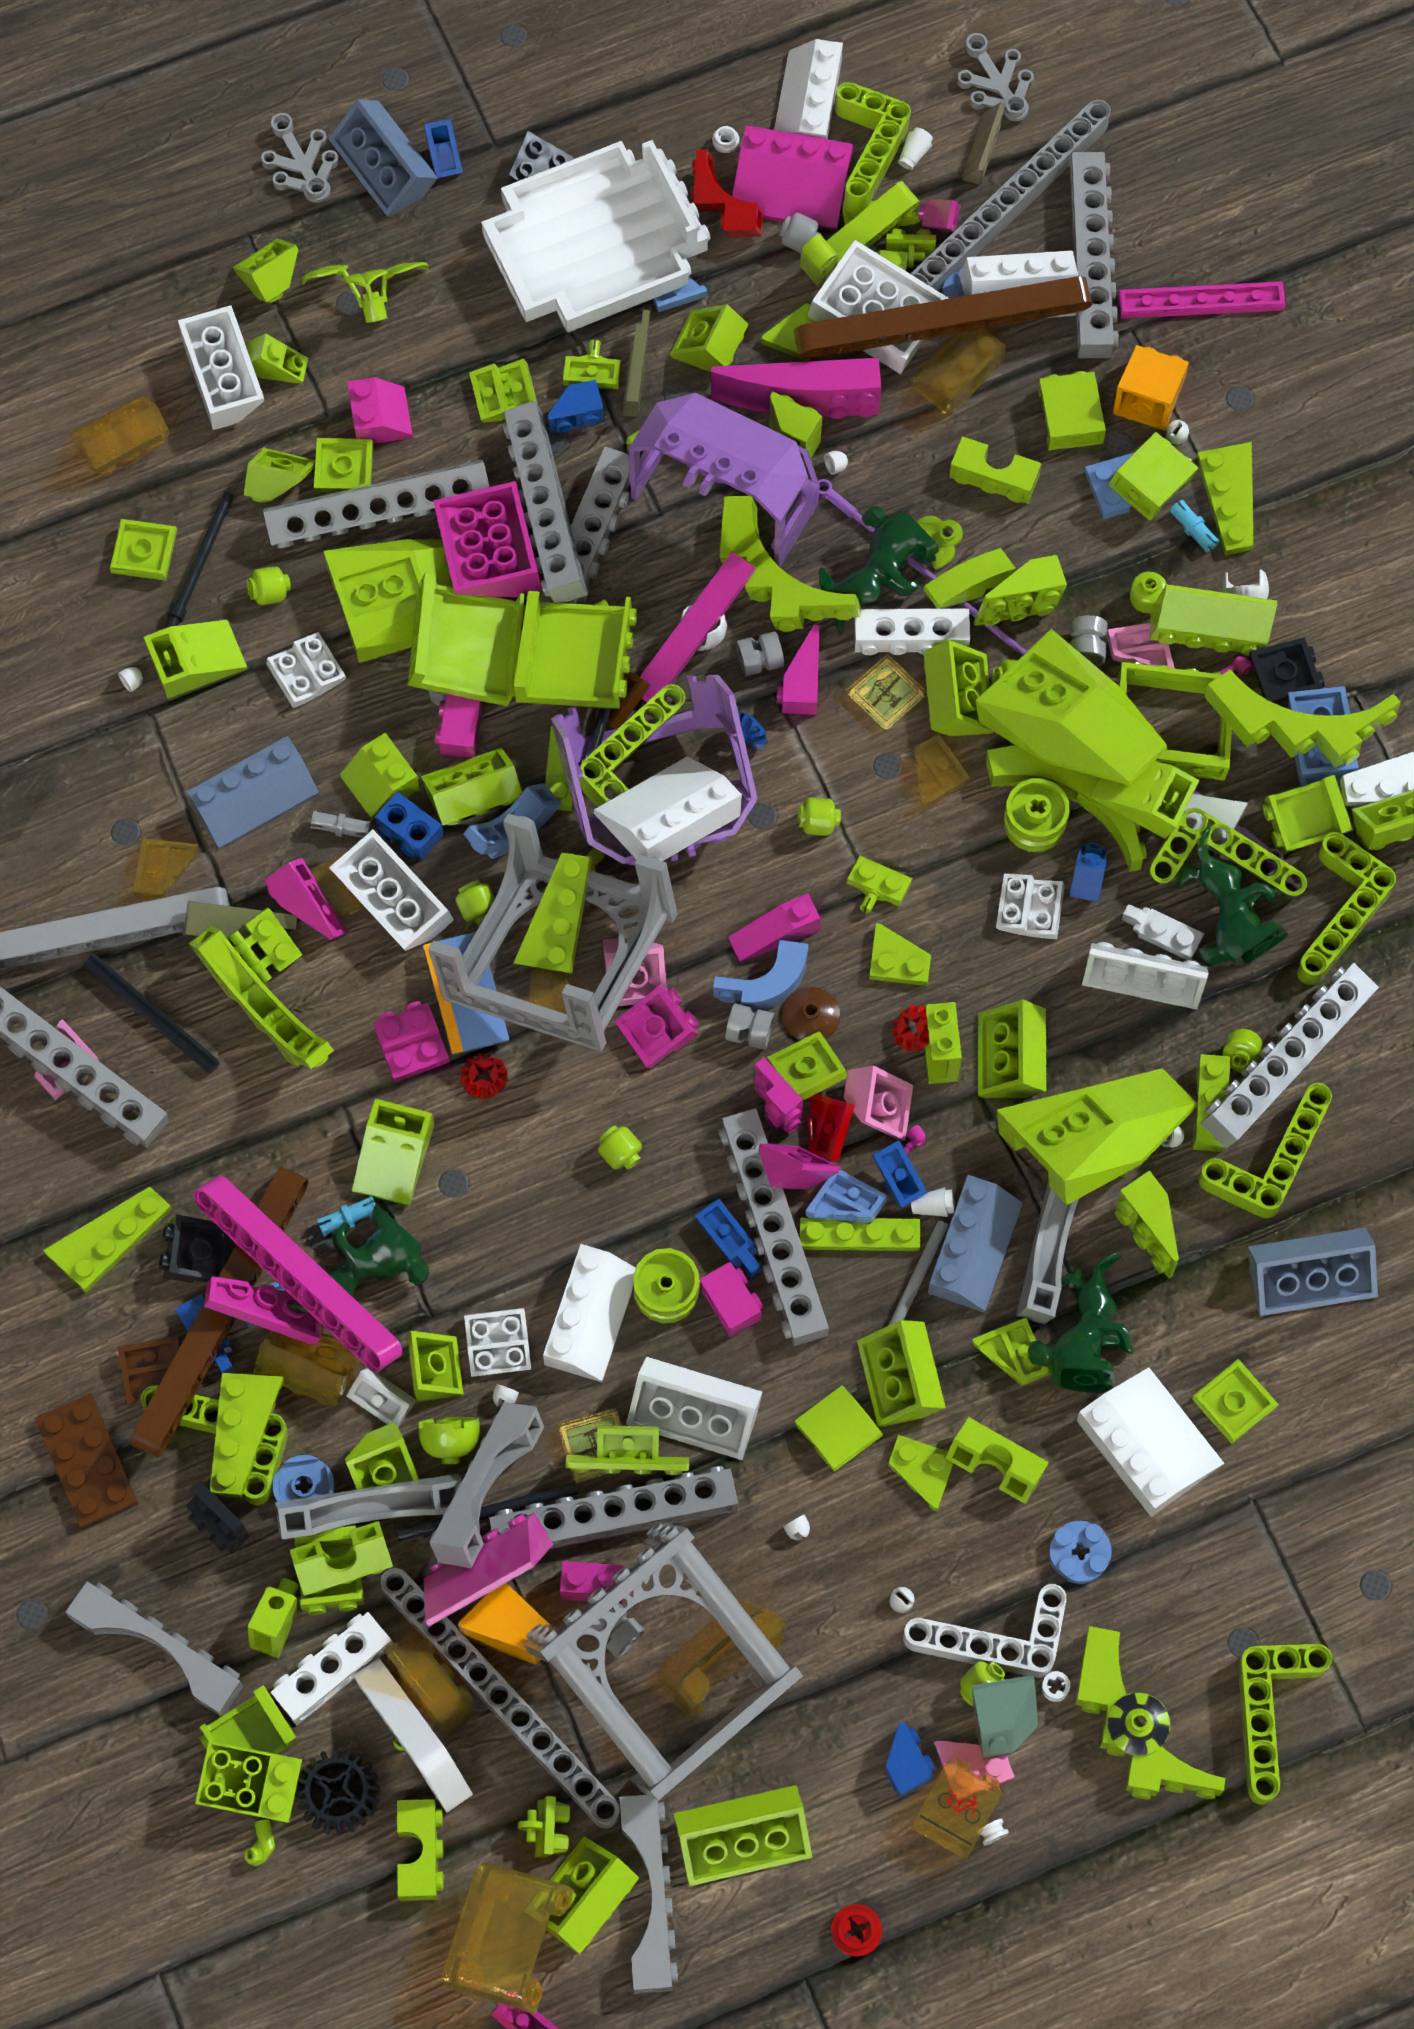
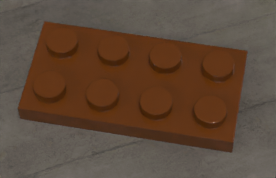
(86, 1461)

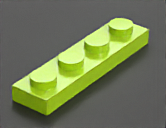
(879, 1235)

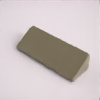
(984, 144)

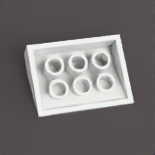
(868, 284)
(671, 809)
(1145, 975)
(1149, 1441)

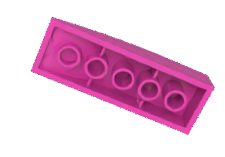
(828, 386)

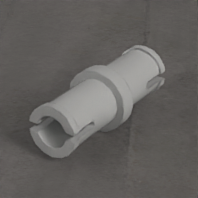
(340, 824)

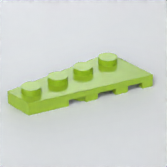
(1230, 494)
(557, 921)
(104, 1241)
(242, 1418)

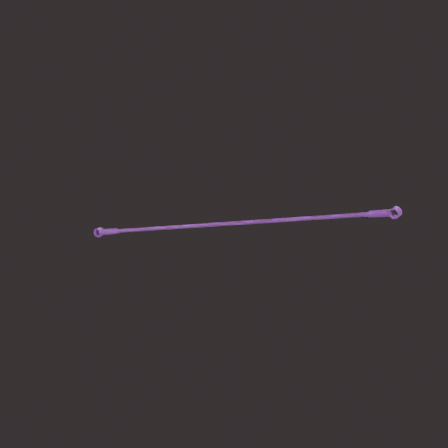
(852, 512)

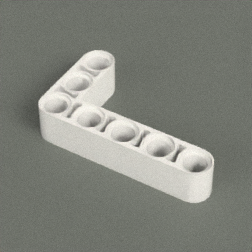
(996, 1643)
(414, 1735)

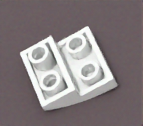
(306, 670)
(1030, 906)
(497, 1342)

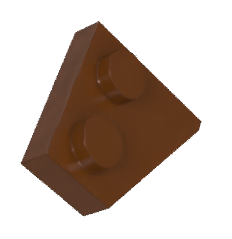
(635, 691)
(145, 1365)

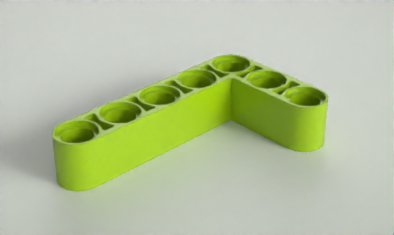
(890, 124)
(822, 256)
(622, 748)
(1227, 849)
(1351, 912)
(1282, 1161)
(270, 1445)
(1265, 1708)

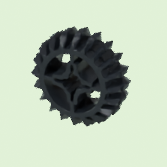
(329, 1802)

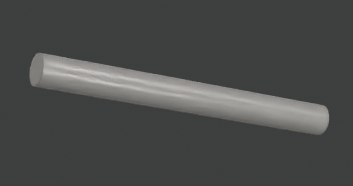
(919, 1272)

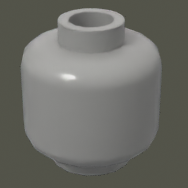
(797, 231)

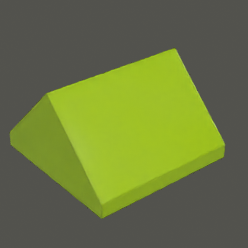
(434, 1366)

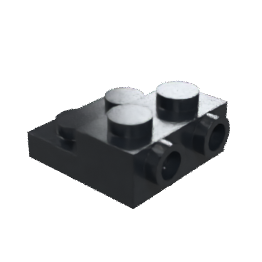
(1286, 669)
(194, 1249)
(216, 1518)

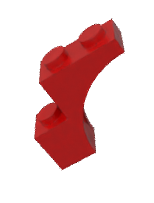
(740, 216)

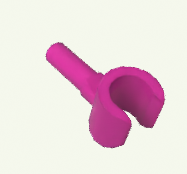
(1240, 664)
(917, 1138)

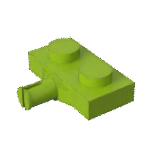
(592, 367)
(878, 883)

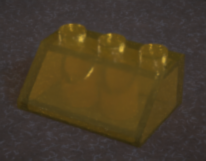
(959, 369)
(121, 434)
(310, 1370)
(429, 1681)

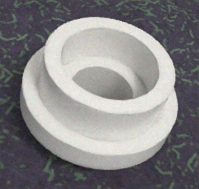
(725, 133)

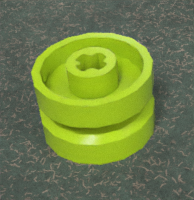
(1036, 815)
(671, 1302)

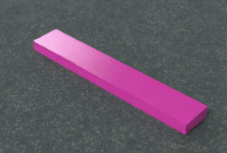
(1201, 300)
(696, 624)

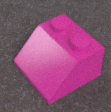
(379, 410)

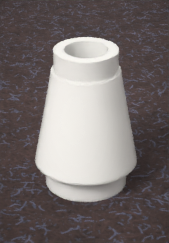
(915, 147)
(935, 1203)

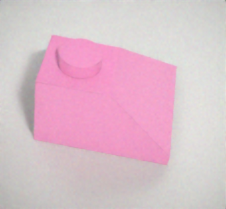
(648, 976)
(879, 1100)

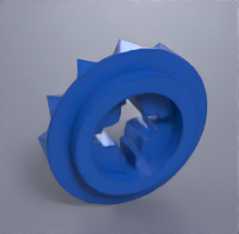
(752, 731)

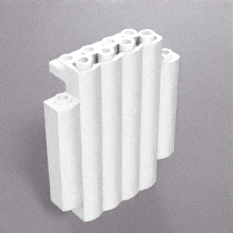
(596, 235)

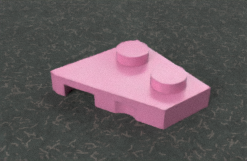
(1134, 645)

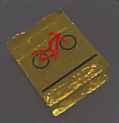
(958, 1807)

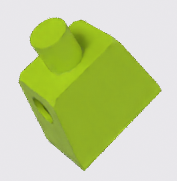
(273, 1618)

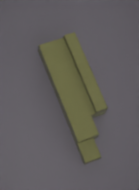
(636, 368)
(225, 918)

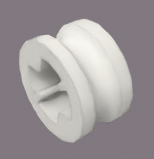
(1052, 1678)
(993, 1832)

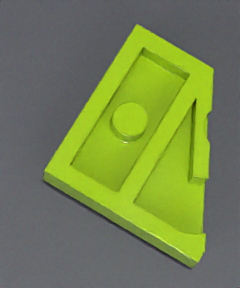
(782, 335)
(898, 959)
(1009, 1351)
(922, 1468)

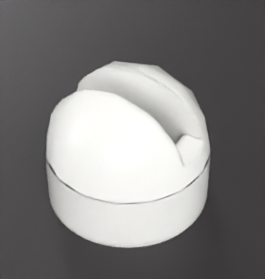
(1182, 434)
(835, 462)
(131, 678)
(1175, 1138)
(504, 1393)
(798, 1528)
(897, 1604)

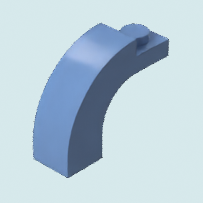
(534, 803)
(771, 988)

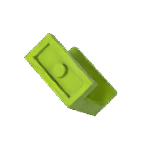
(1072, 410)
(1152, 476)
(1306, 814)
(944, 1048)
(342, 1596)
(252, 1725)

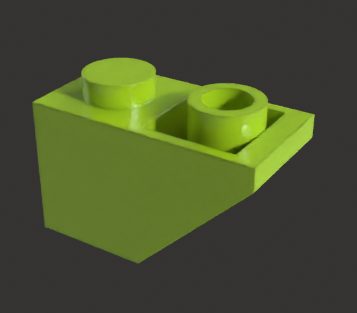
(276, 360)

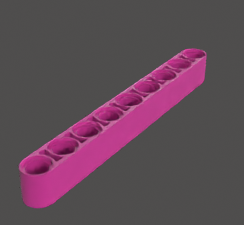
(297, 1273)

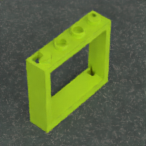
(1188, 681)

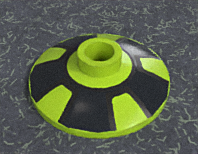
(1134, 1739)

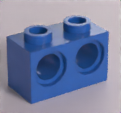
(413, 822)

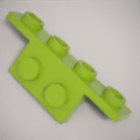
(627, 1449)

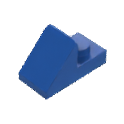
(442, 148)
(898, 1174)

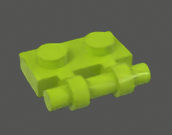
(271, 939)

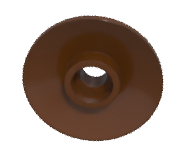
(801, 1024)

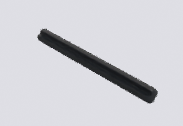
(151, 1013)

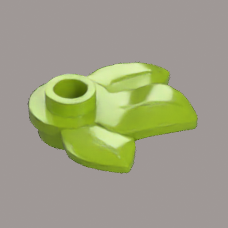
(946, 545)

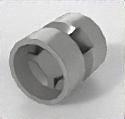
(1088, 637)
(760, 653)
(749, 1026)
(623, 1635)

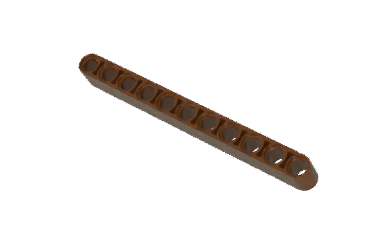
(942, 317)
(210, 1328)

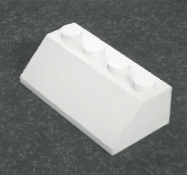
(809, 89)
(1015, 270)
(221, 366)
(391, 892)
(590, 1314)
(694, 1407)

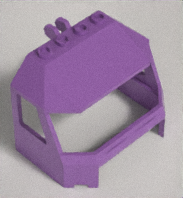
(731, 452)
(712, 708)

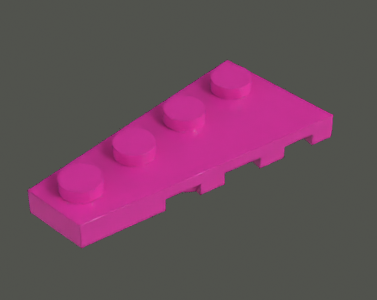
(262, 1307)

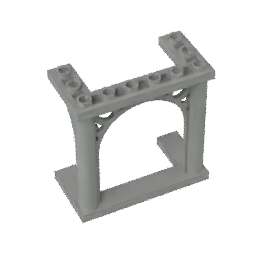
(586, 1011)
(664, 1546)

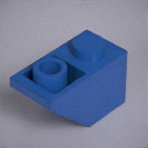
(577, 407)
(1089, 871)
(906, 1765)

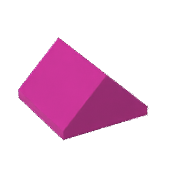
(794, 1167)

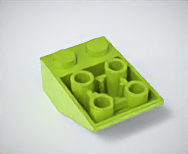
(1027, 592)
(194, 655)
(1152, 800)
(393, 1152)
(1147, 1212)
(248, 1781)

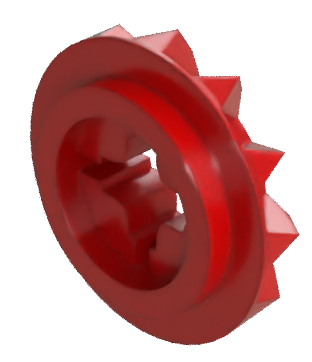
(905, 1038)
(481, 1088)
(860, 1915)

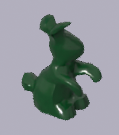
(892, 545)
(1238, 928)
(381, 1255)
(1076, 1354)

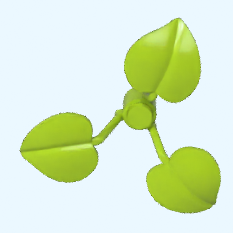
(372, 303)

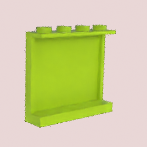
(465, 643)
(574, 653)

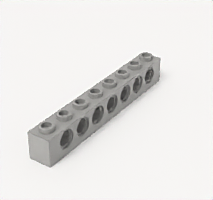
(1092, 168)
(611, 466)
(544, 503)
(278, 516)
(1356, 990)
(141, 1130)
(813, 1324)
(631, 1519)

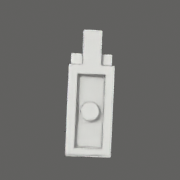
(1163, 931)

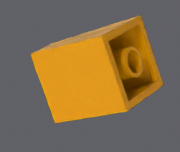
(1150, 387)
(502, 1623)

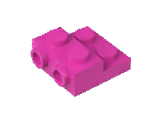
(657, 1025)
(410, 1041)
(782, 1103)

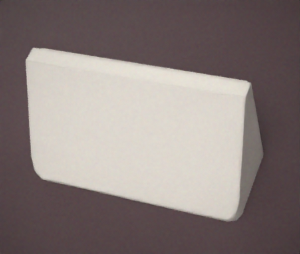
(381, 1397)

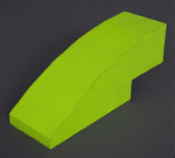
(969, 579)

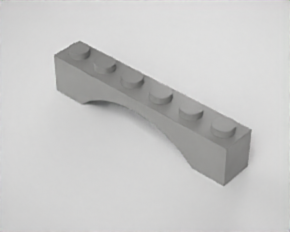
(1044, 1270)
(509, 1437)
(339, 1509)
(102, 1614)
(652, 1958)

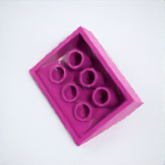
(793, 175)
(487, 542)
(499, 1561)

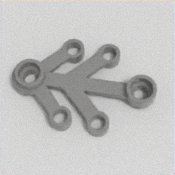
(996, 81)
(300, 162)

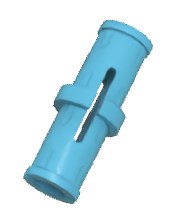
(1194, 526)
(350, 1214)

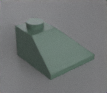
(1004, 1714)

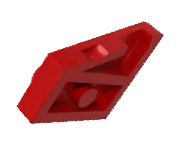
(828, 1126)

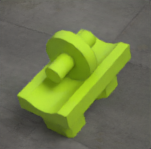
(917, 246)
(541, 1826)

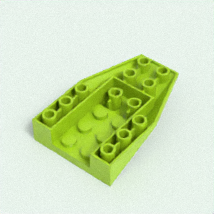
(380, 590)
(1069, 714)
(1097, 1130)

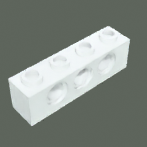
(898, 621)
(301, 1706)

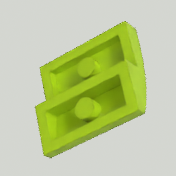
(502, 389)
(838, 1428)

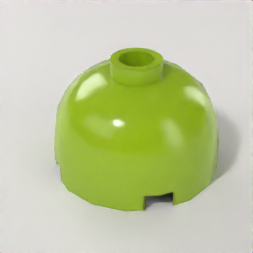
(449, 1437)

